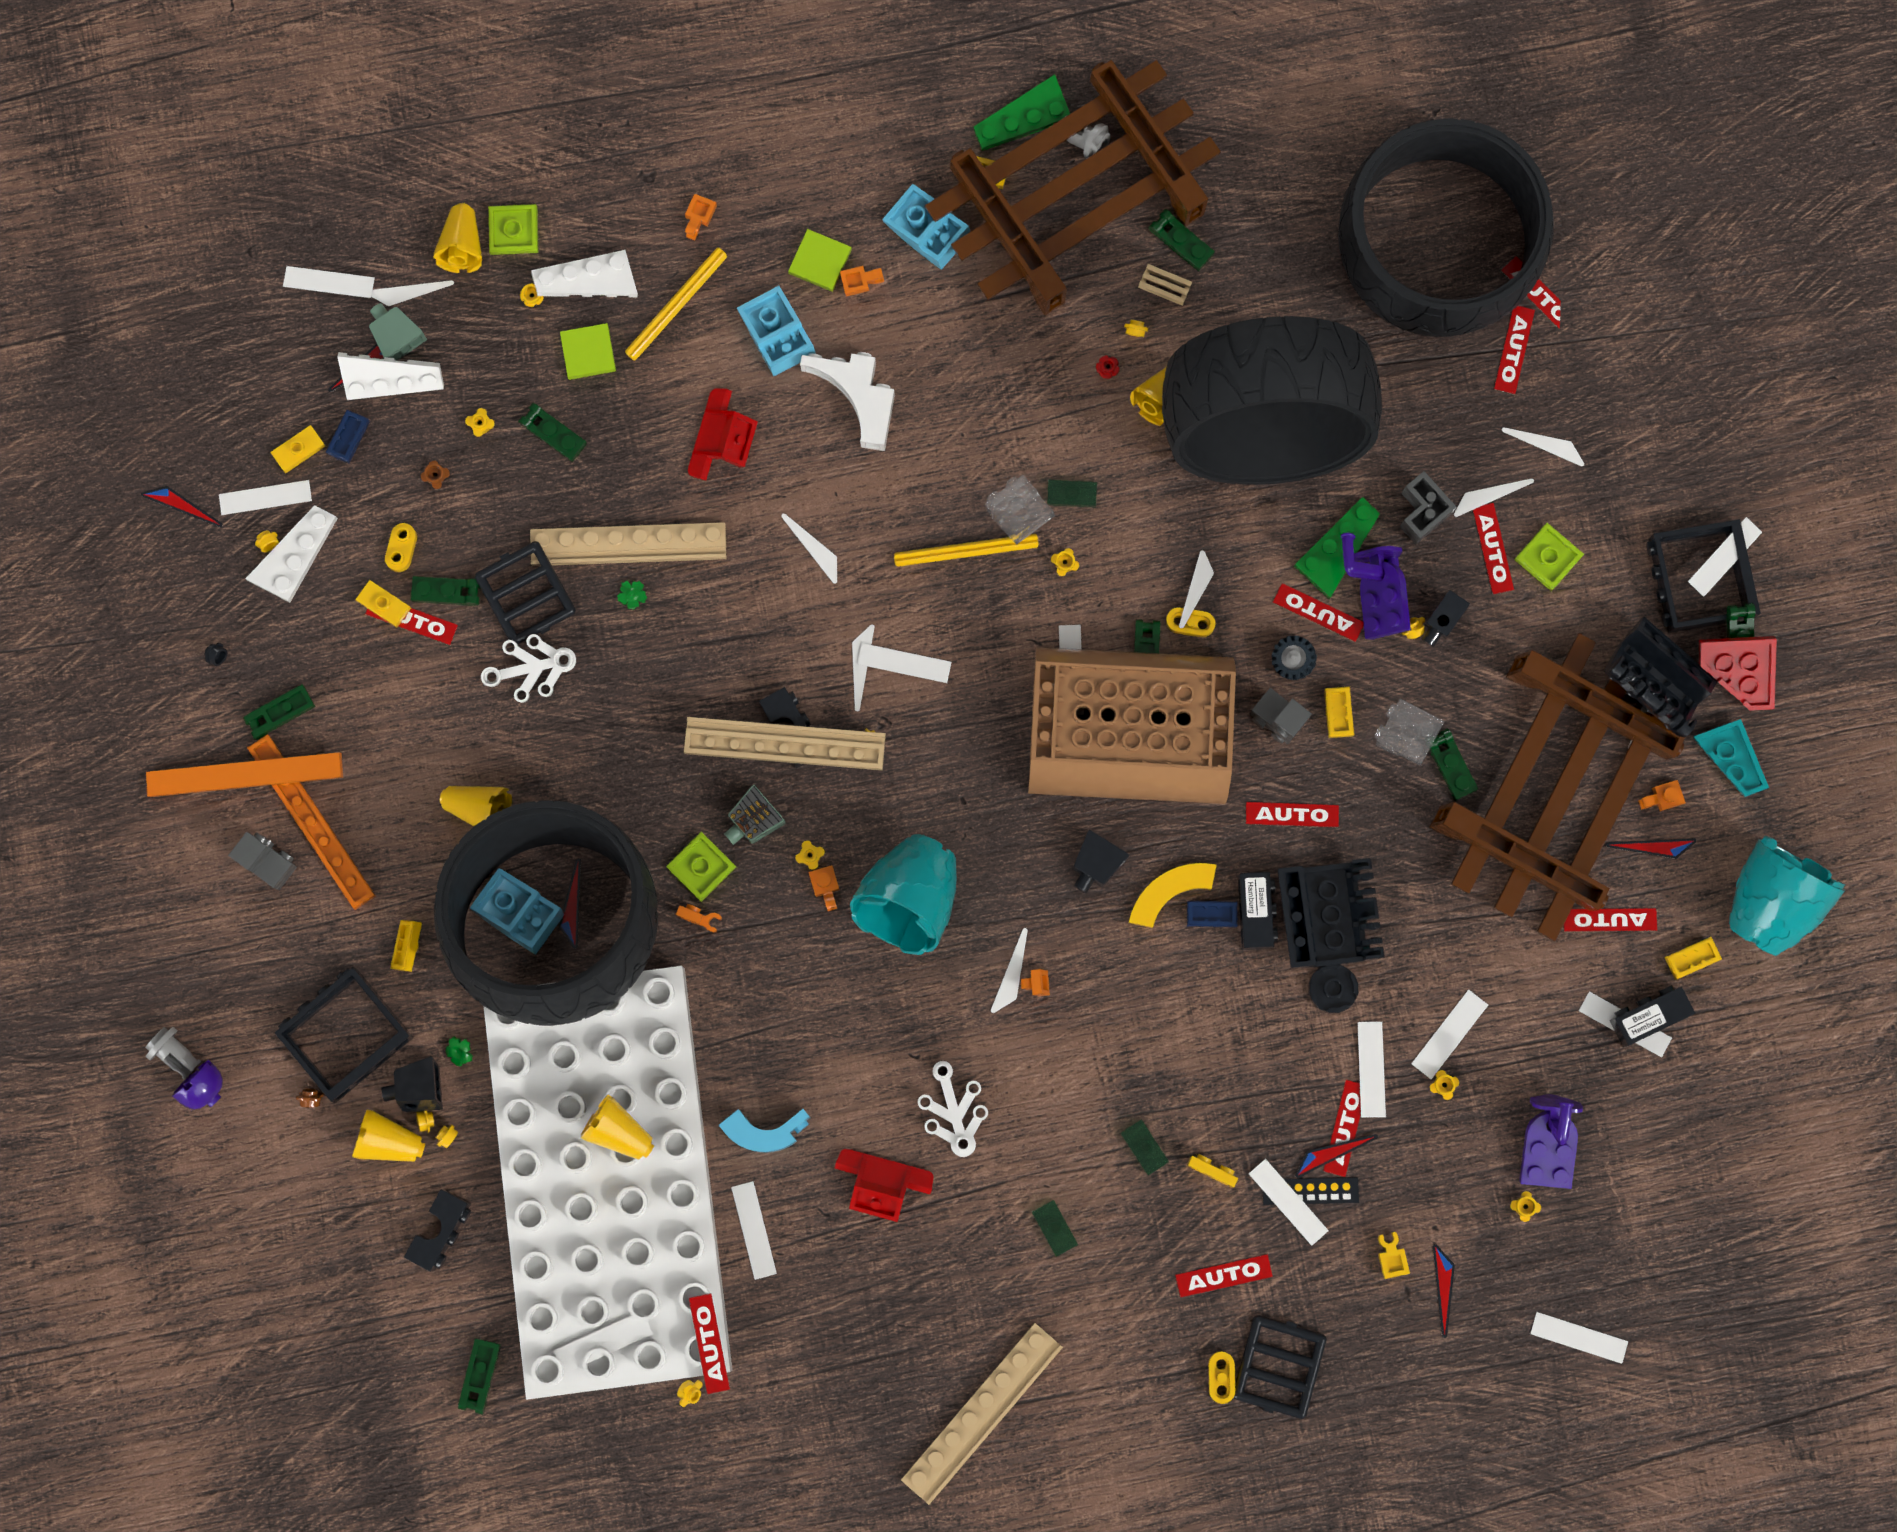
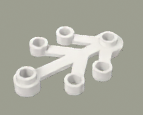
(533, 667)
(954, 1113)

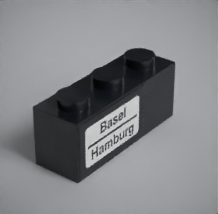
(1257, 911)
(1651, 1015)

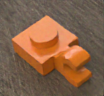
(698, 212)
(857, 280)
(1665, 796)
(825, 883)
(693, 915)

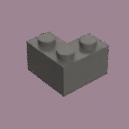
(1430, 504)
(1279, 716)
(259, 857)

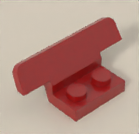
(721, 435)
(881, 1183)

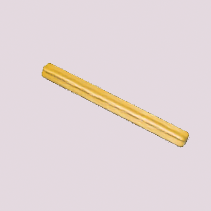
(676, 304)
(963, 550)

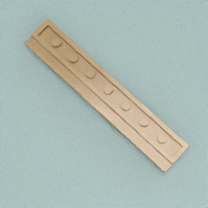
(631, 543)
(784, 743)
(981, 1413)

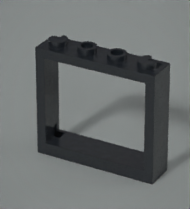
(1741, 570)
(309, 1009)

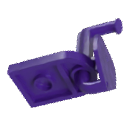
(1381, 588)
(1550, 1152)

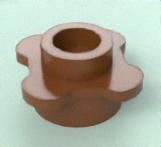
(434, 467)
(309, 1098)

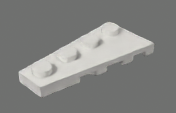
(590, 276)
(383, 377)
(293, 556)

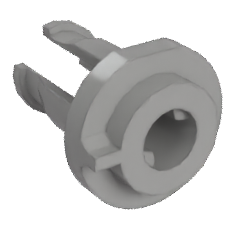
(1091, 139)
(172, 1052)

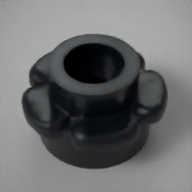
(215, 654)

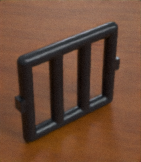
(505, 617)
(1247, 1371)

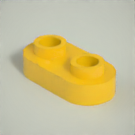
(403, 547)
(1191, 627)
(1221, 1377)

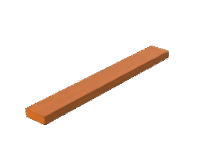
(244, 774)
(317, 830)

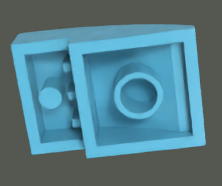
(917, 228)
(776, 330)
(517, 911)

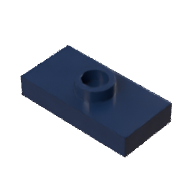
(347, 436)
(1211, 914)

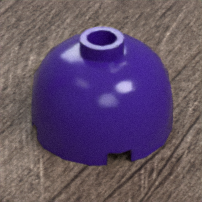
(200, 1087)

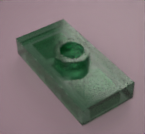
(1072, 493)
(1144, 1147)
(1054, 1228)

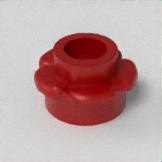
(1103, 371)

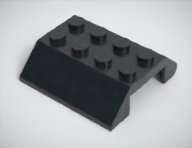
(1660, 676)
(1328, 914)

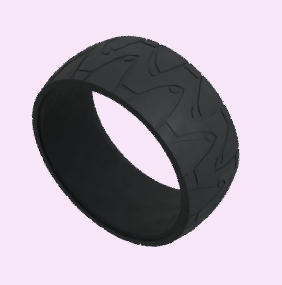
(1470, 145)
(1271, 400)
(513, 832)

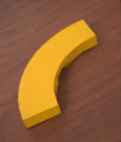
(1166, 887)

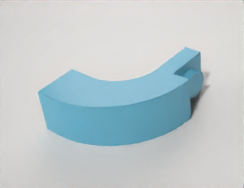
(747, 1136)

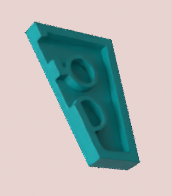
(1735, 757)

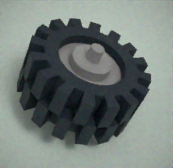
(1294, 657)

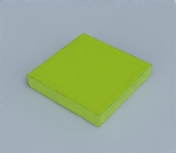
(513, 229)
(820, 260)
(588, 351)
(1549, 556)
(701, 866)

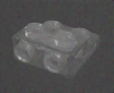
(1018, 509)
(1408, 732)

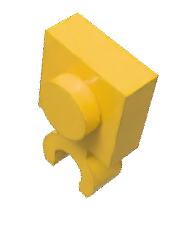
(1393, 1260)

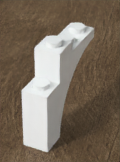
(855, 381)

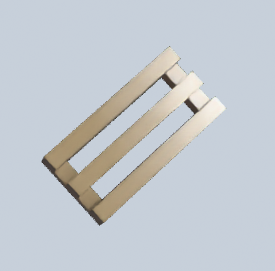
(1168, 276)

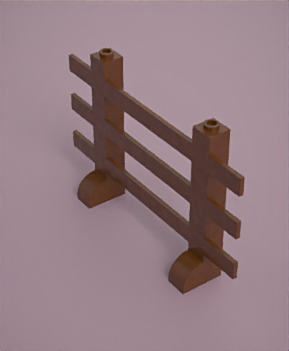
(1005, 221)
(1529, 858)

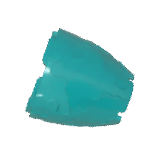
(908, 895)
(1781, 897)

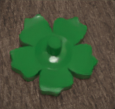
(632, 594)
(459, 1051)

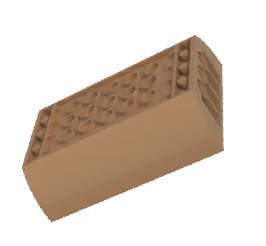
(1132, 752)

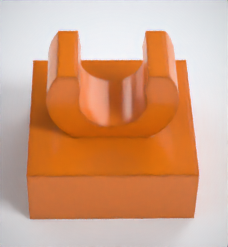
(1037, 983)

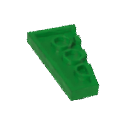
(1024, 116)
(1324, 561)

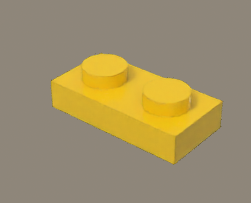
(1221, 1174)

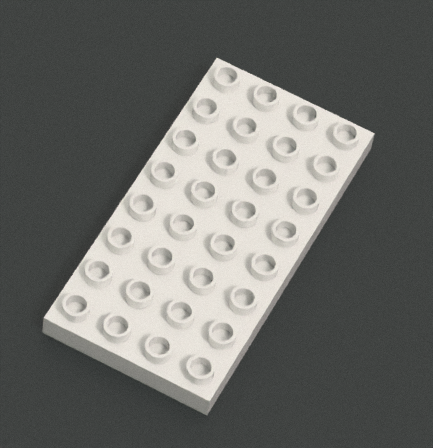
(594, 1226)

